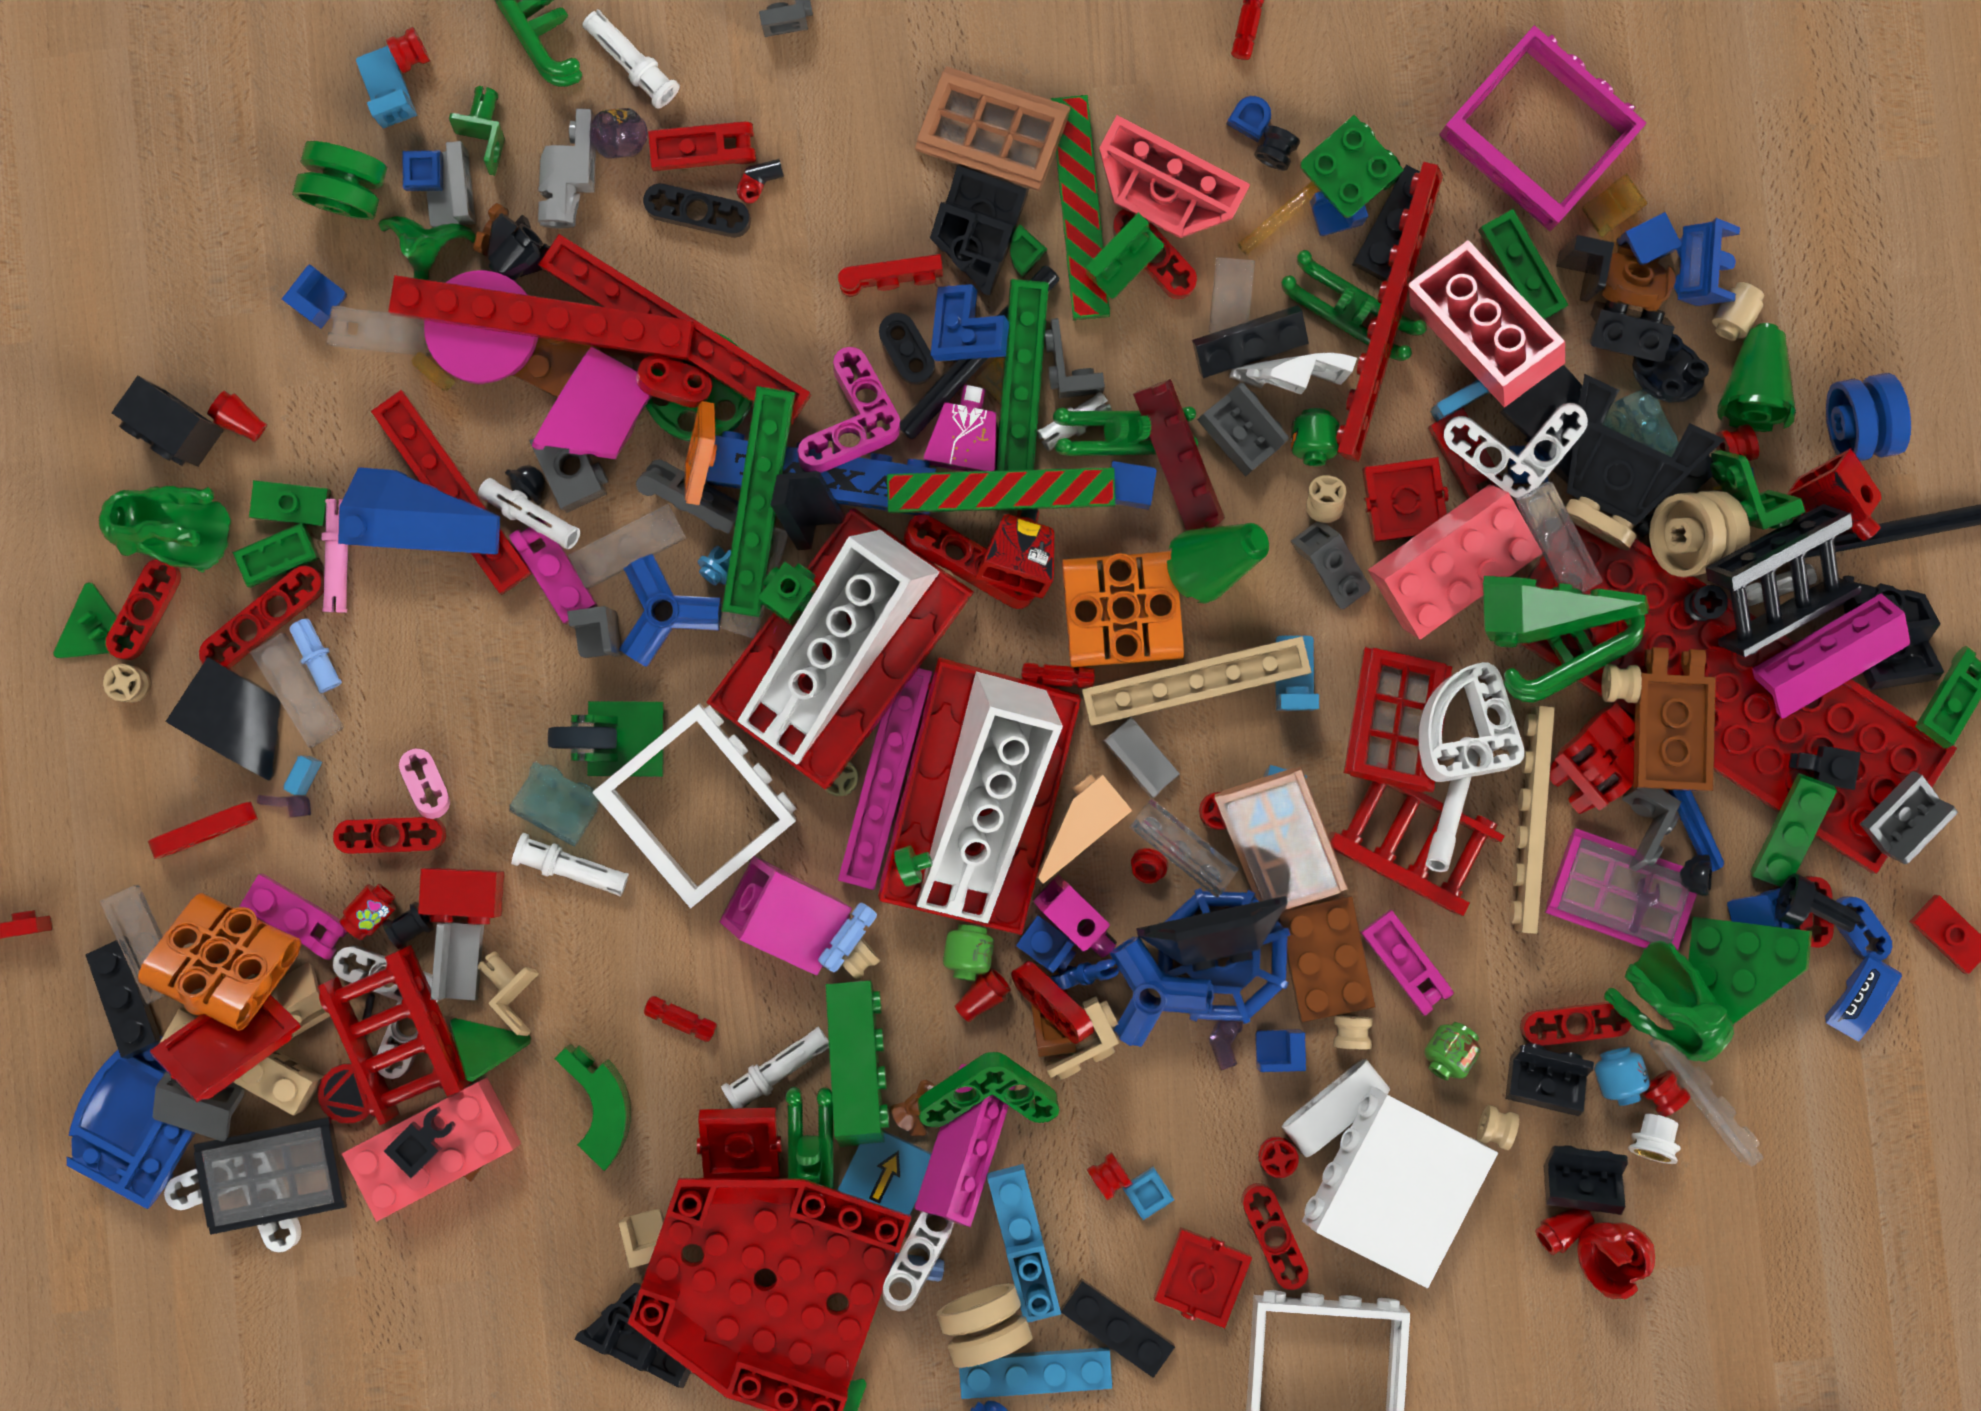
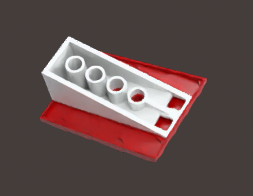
(836, 672)
(981, 795)

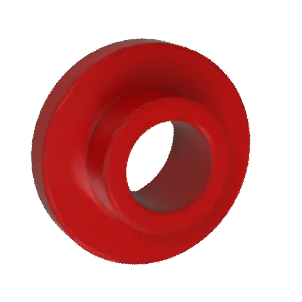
(1149, 865)

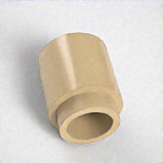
(1737, 317)

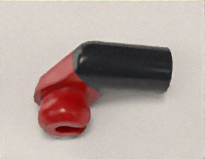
(755, 177)

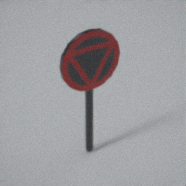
(340, 1089)

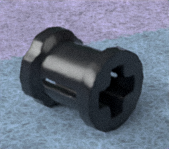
(1711, 594)
(407, 926)

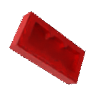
(1949, 933)

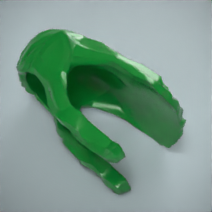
(168, 525)
(1680, 995)

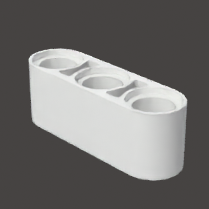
(1332, 1108)
(914, 1275)

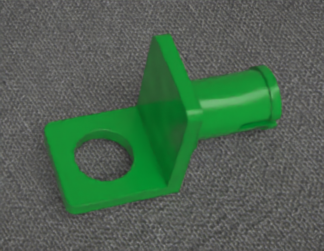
(480, 125)

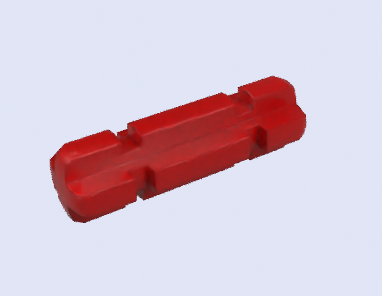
(1247, 29)
(1058, 675)
(680, 1018)

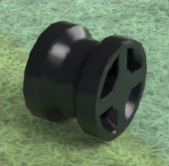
(1277, 148)

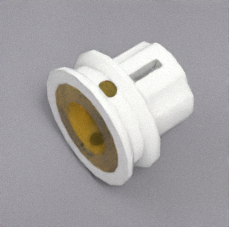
(1656, 1139)

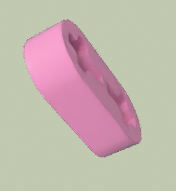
(416, 786)

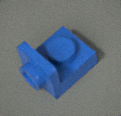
(1047, 945)

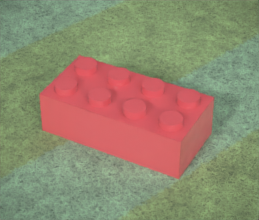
(1486, 323)
(1447, 562)
(478, 1138)

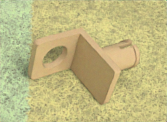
(509, 987)

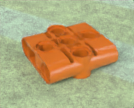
(1086, 638)
(214, 932)

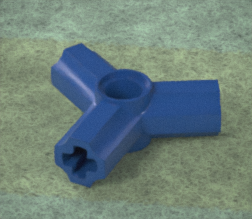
(653, 589)
(1144, 1009)

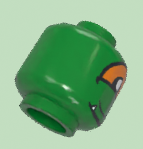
(1314, 436)

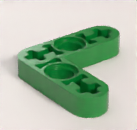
(988, 1075)

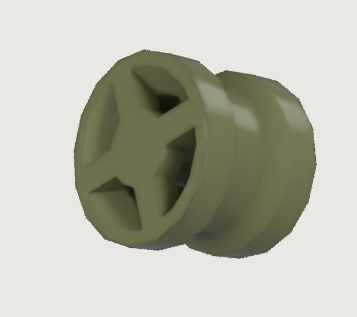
(846, 782)

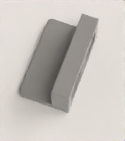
(456, 200)
(1141, 757)
(457, 961)

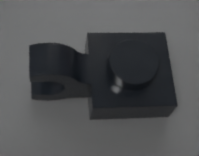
(1830, 766)

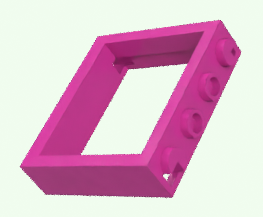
(1501, 170)

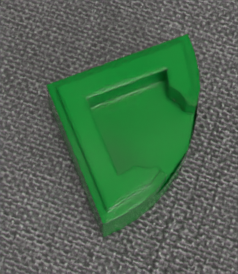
(1025, 251)

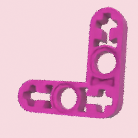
(866, 416)

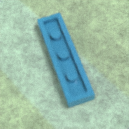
(1038, 1373)

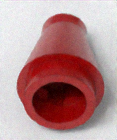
(233, 414)
(983, 994)
(1563, 1229)

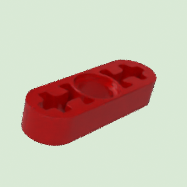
(1179, 268)
(127, 612)
(202, 830)
(362, 846)
(1052, 1002)
(1549, 1037)
(1295, 1257)

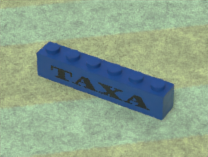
(854, 483)

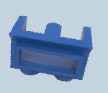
(1701, 263)

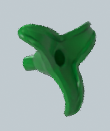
(423, 244)

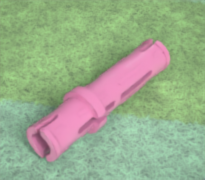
(335, 562)

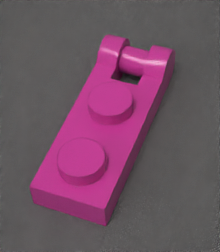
(553, 572)
(293, 915)
(1406, 961)

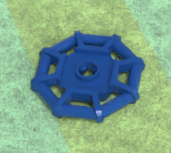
(1234, 976)

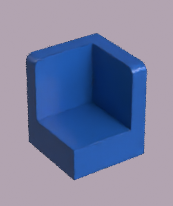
(1330, 220)
(1651, 239)
(314, 295)
(1133, 484)
(1280, 1050)

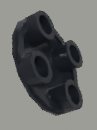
(1676, 377)

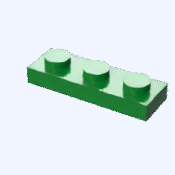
(1522, 264)
(1793, 830)

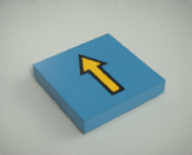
(887, 1173)

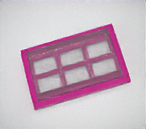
(1600, 892)

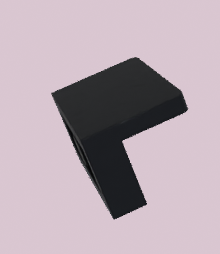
(1591, 257)
(802, 503)

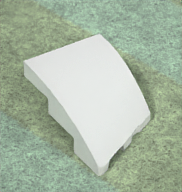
(1295, 372)

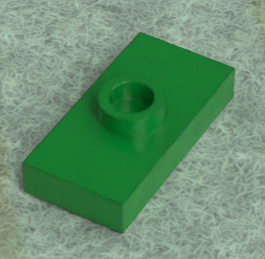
(289, 503)
(275, 555)

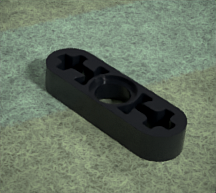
(668, 213)

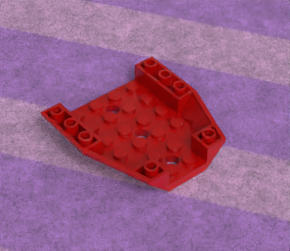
(779, 1341)

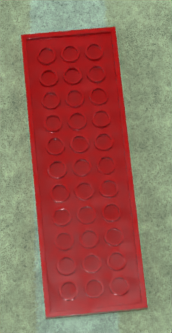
(1749, 735)

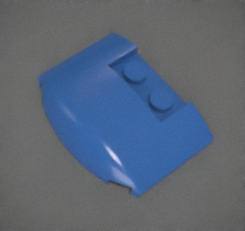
(116, 1131)

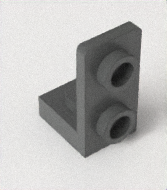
(785, 18)
(1082, 382)
(1333, 562)
(1662, 809)

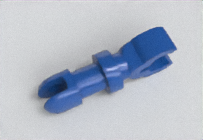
(1085, 973)

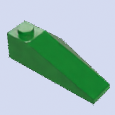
(1526, 613)

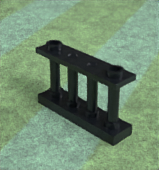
(1763, 558)

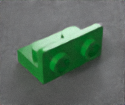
(1124, 257)

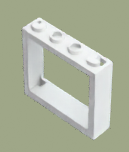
(649, 844)
(1346, 1306)

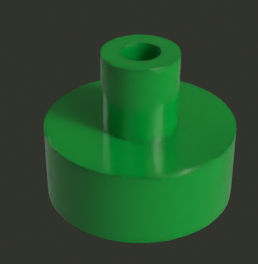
(910, 865)

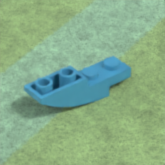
(1024, 1243)

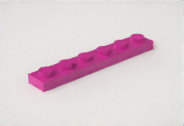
(884, 784)

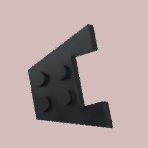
(1623, 472)

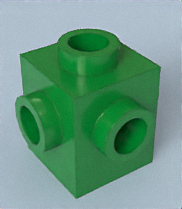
(778, 584)

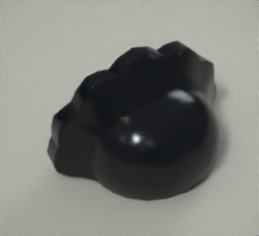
(529, 481)
(1697, 875)

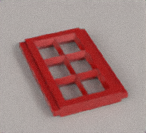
(1388, 718)

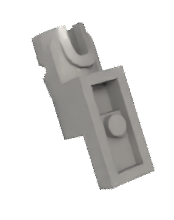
(565, 172)

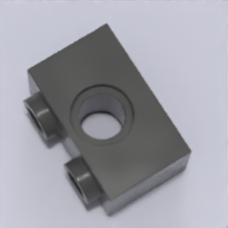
(574, 489)

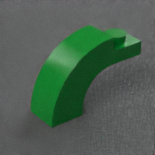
(609, 1102)

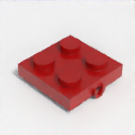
(1404, 498)
(739, 1143)
(1202, 1277)

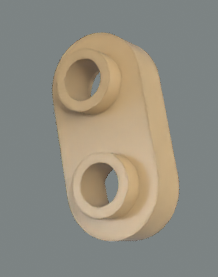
(1612, 530)

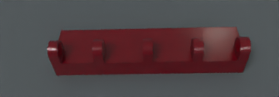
(1179, 456)

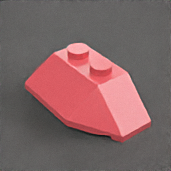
(1166, 181)

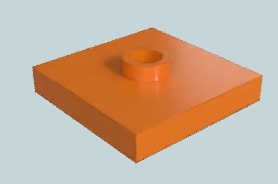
(700, 452)

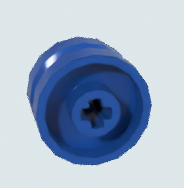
(1869, 416)

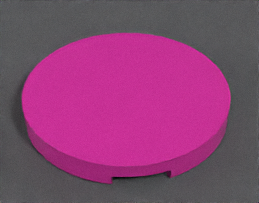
(477, 353)

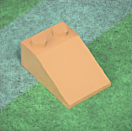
(1086, 819)

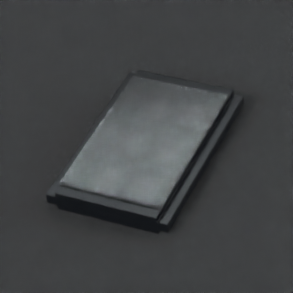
(270, 1175)

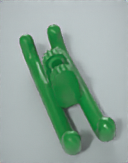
(554, 72)
(1350, 308)
(1123, 432)
(1575, 668)
(810, 1155)

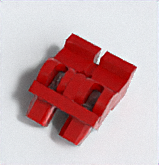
(1598, 760)

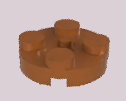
(1646, 290)

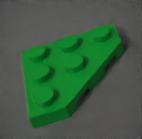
(1746, 961)

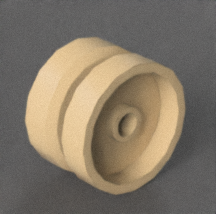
(1697, 531)
(984, 1325)

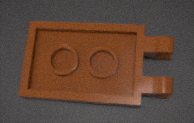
(1675, 724)

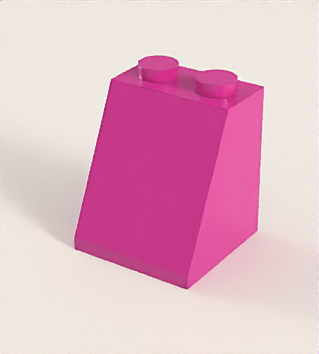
(784, 915)

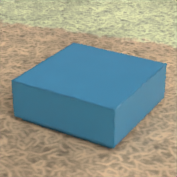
(302, 775)
(1148, 1193)

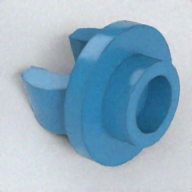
(715, 566)

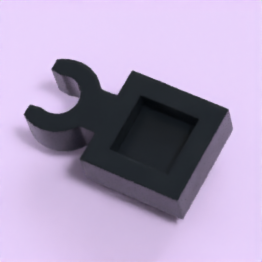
(417, 1144)

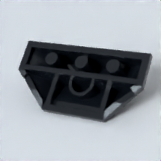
(1216, 934)

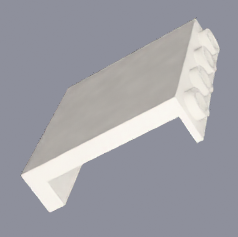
(1398, 1187)

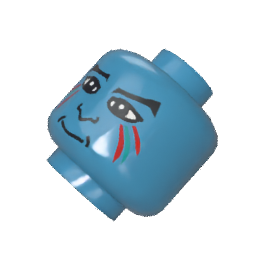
(1622, 1075)

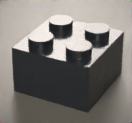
(166, 423)

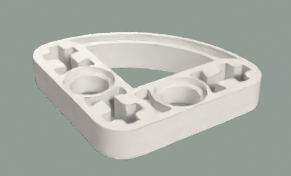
(1490, 735)

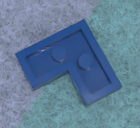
(960, 334)

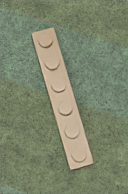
(1196, 681)
(1531, 835)

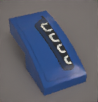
(1864, 998)

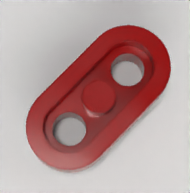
(674, 382)

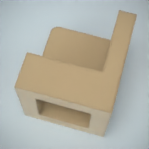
(640, 1235)

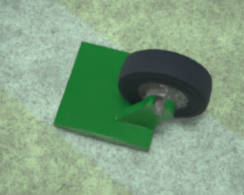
(613, 736)

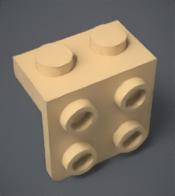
(1097, 1048)

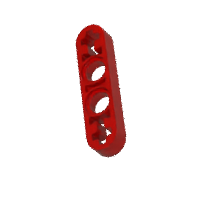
(963, 568)
(259, 613)

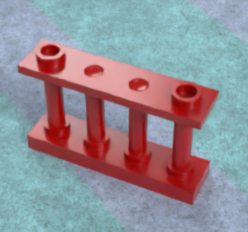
(1416, 875)
(432, 1037)

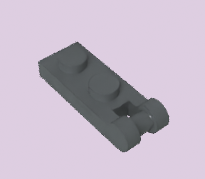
(669, 483)

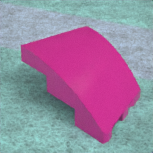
(594, 409)

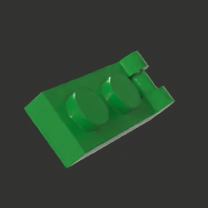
(1953, 700)

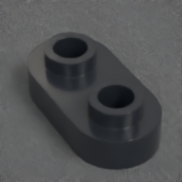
(908, 349)

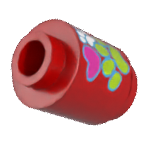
(368, 911)

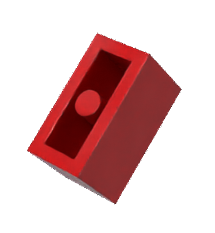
(461, 893)

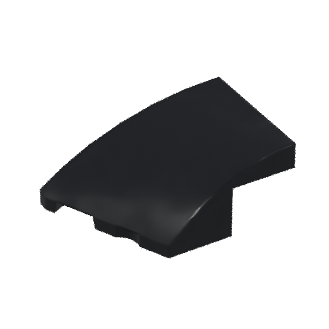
(979, 224)
(1538, 404)
(1918, 660)
(230, 717)
(615, 1337)

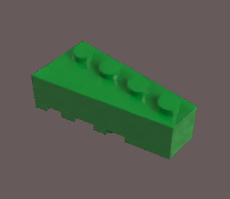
(854, 1063)

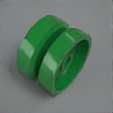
(339, 180)

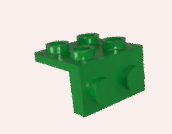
(1351, 167)
(1762, 509)

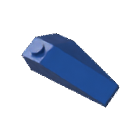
(403, 513)

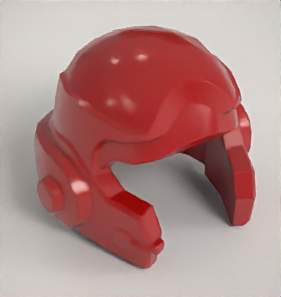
(1615, 1258)

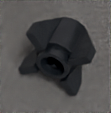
(514, 247)

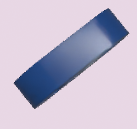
(1871, 926)

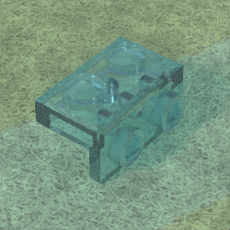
(1642, 420)
(555, 803)

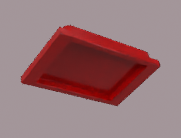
(212, 1055)

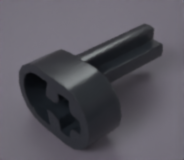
(1800, 898)

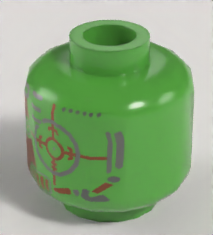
(968, 952)
(1452, 1051)

